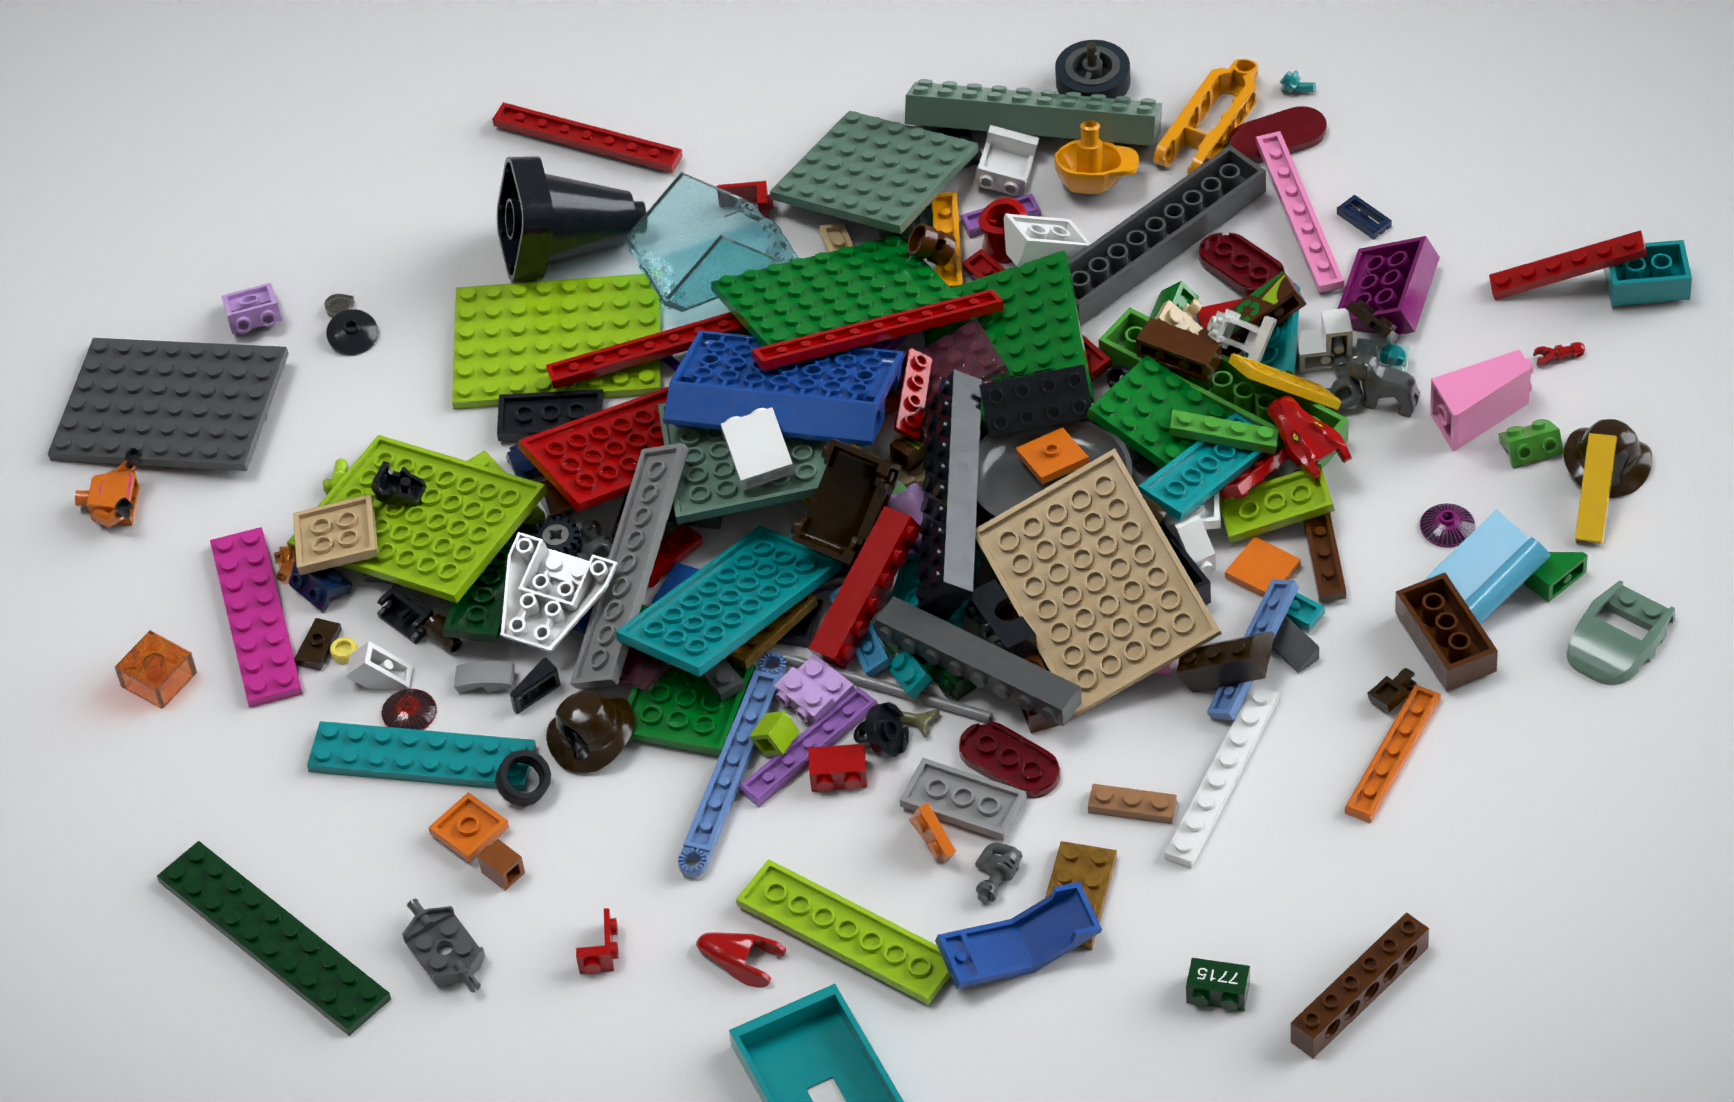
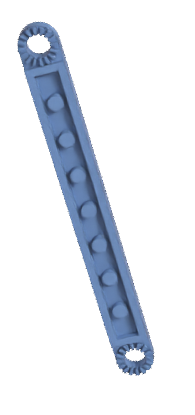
(730, 766)

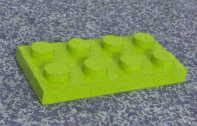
(1276, 505)

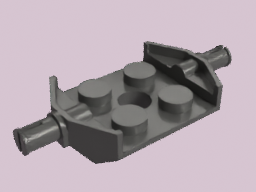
(438, 929)

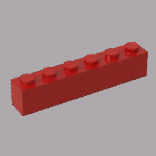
(865, 587)

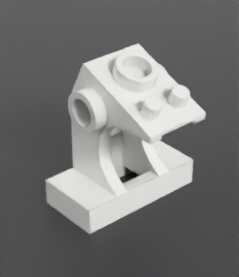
(1223, 324)

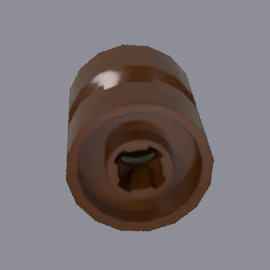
(931, 244)

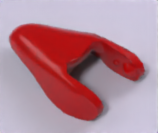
(731, 953)

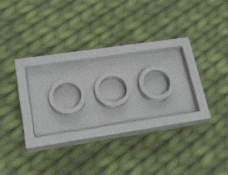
(964, 798)

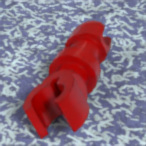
(1559, 352)

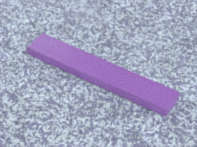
(822, 733)

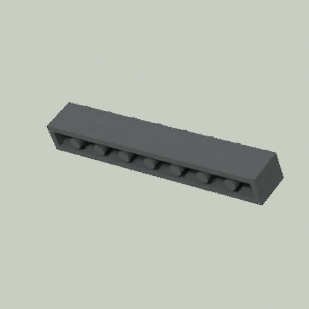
(978, 661)

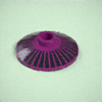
(1446, 525)

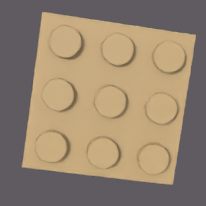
(335, 534)

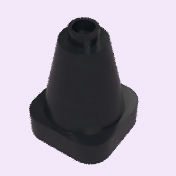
(557, 217)

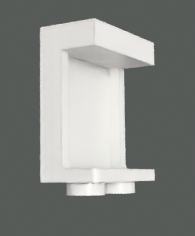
(1006, 161)
(757, 448)

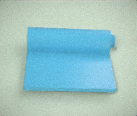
(1492, 564)

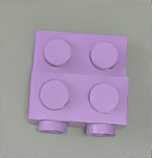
(251, 308)
(812, 689)

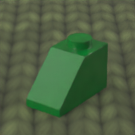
(1557, 574)

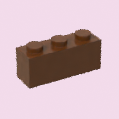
(1179, 349)

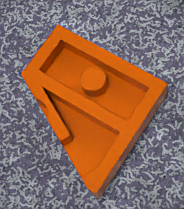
(932, 833)

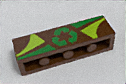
(1276, 299)

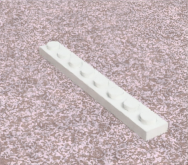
(1222, 776)

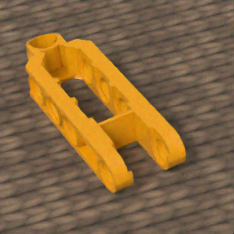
(1235, 81)

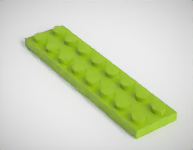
(846, 931)

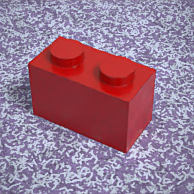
(837, 767)

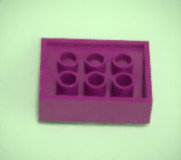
(1392, 282)

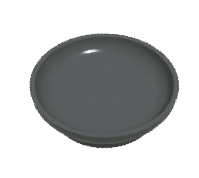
(1007, 480)

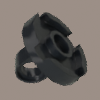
(883, 731)

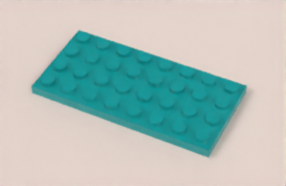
(728, 601)

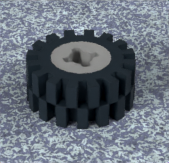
(560, 535)

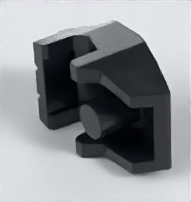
(397, 487)

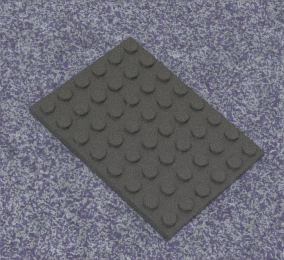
(170, 403)

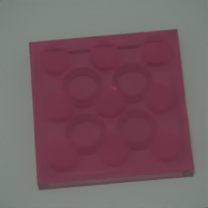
(964, 350)

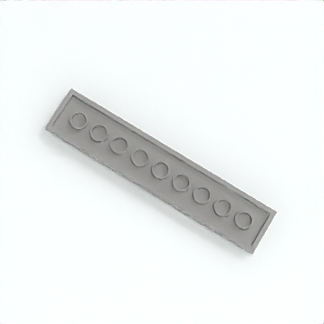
(635, 551)

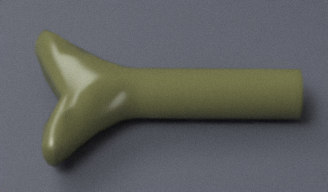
(920, 720)

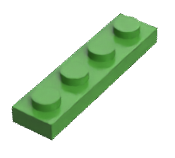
(1223, 432)

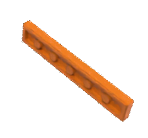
(1392, 754)

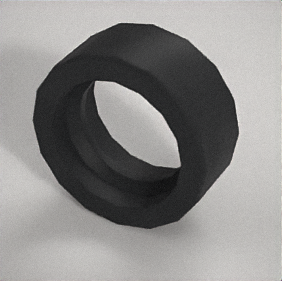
(532, 759)

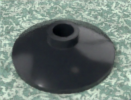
(355, 340)

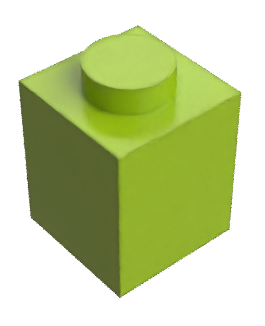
(774, 733)

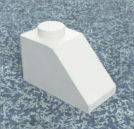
(1195, 541)
(378, 669)

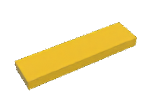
(1595, 488)

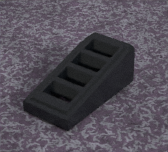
(536, 685)

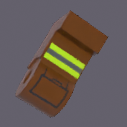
(910, 449)

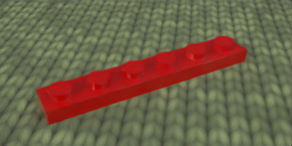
(1568, 265)

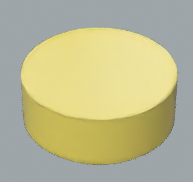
(342, 648)

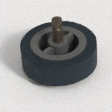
(1093, 69)

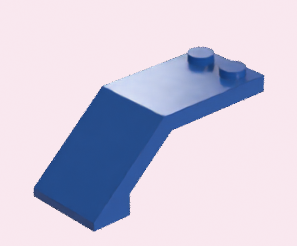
(1022, 942)

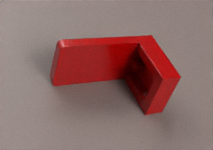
(754, 192)
(600, 958)

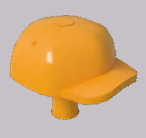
(1091, 164)

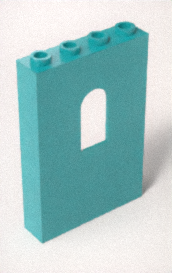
(807, 1046)

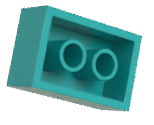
(1655, 278)

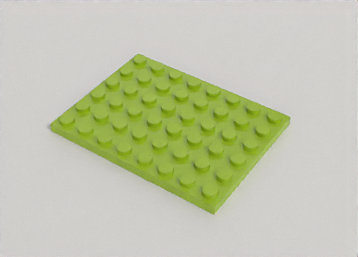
(518, 328)
(454, 527)

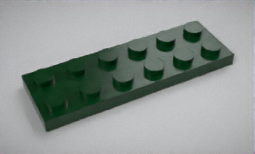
(481, 607)

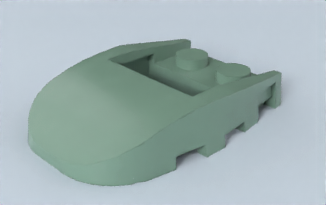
(1608, 652)

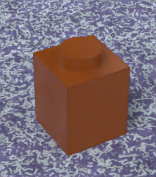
(501, 864)

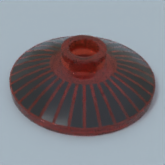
(417, 715)

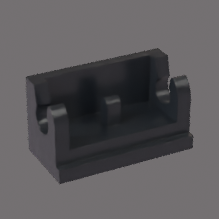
(404, 613)

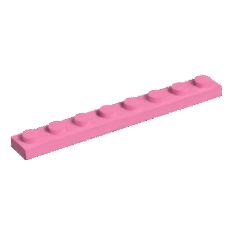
(1299, 212)

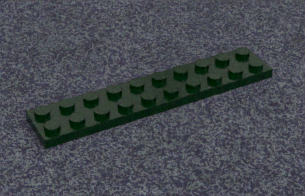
(274, 938)

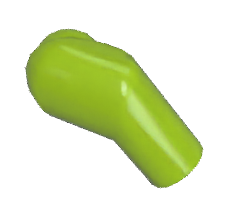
(339, 470)

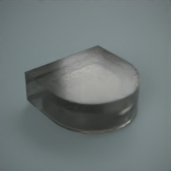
(337, 303)

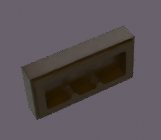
(317, 644)

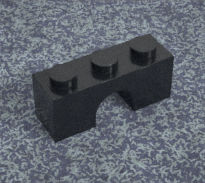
(991, 604)

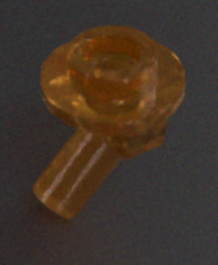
(286, 557)

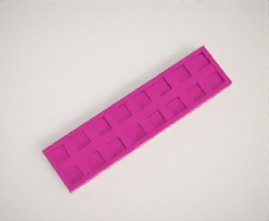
(255, 617)

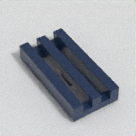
(1360, 218)

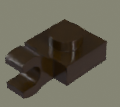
(1392, 692)

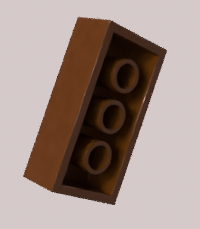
(1446, 631)

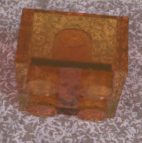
(156, 669)

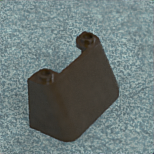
(846, 501)

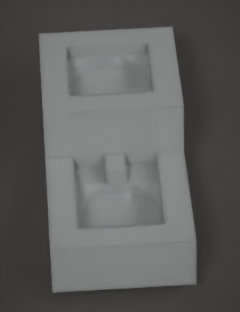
(486, 674)

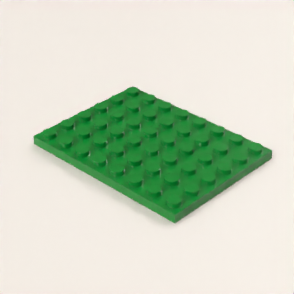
(831, 290)
(1038, 319)

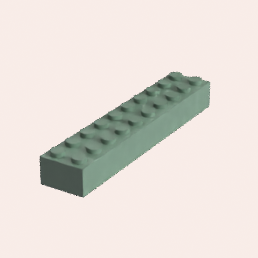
(1032, 112)

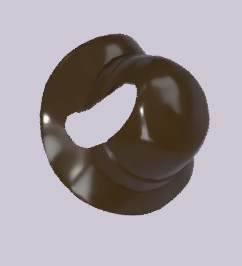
(1636, 466)
(600, 722)

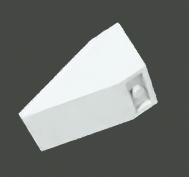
(549, 591)

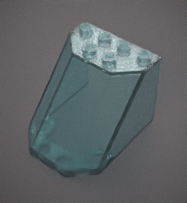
(699, 236)

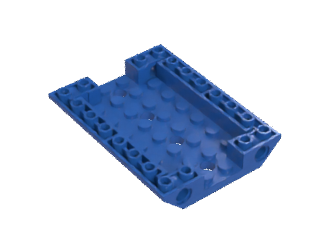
(811, 400)

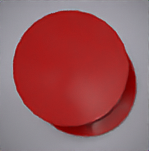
(992, 224)

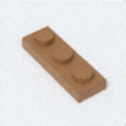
(1132, 803)

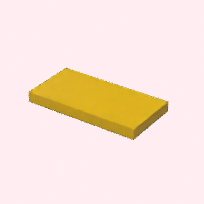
(1284, 381)

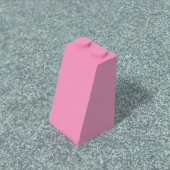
(1479, 396)

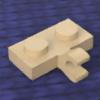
(1181, 318)

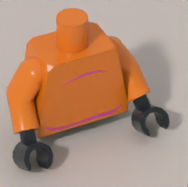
(113, 494)

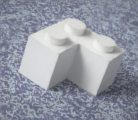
(1320, 347)

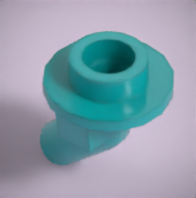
(1292, 82)
(1393, 355)

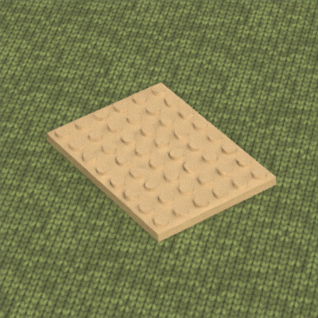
(1096, 580)

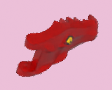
(1306, 437)

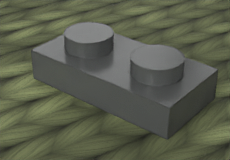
(723, 680)

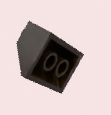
(1226, 662)

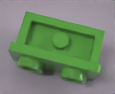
(1532, 442)

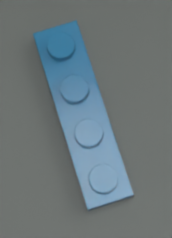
(871, 649)

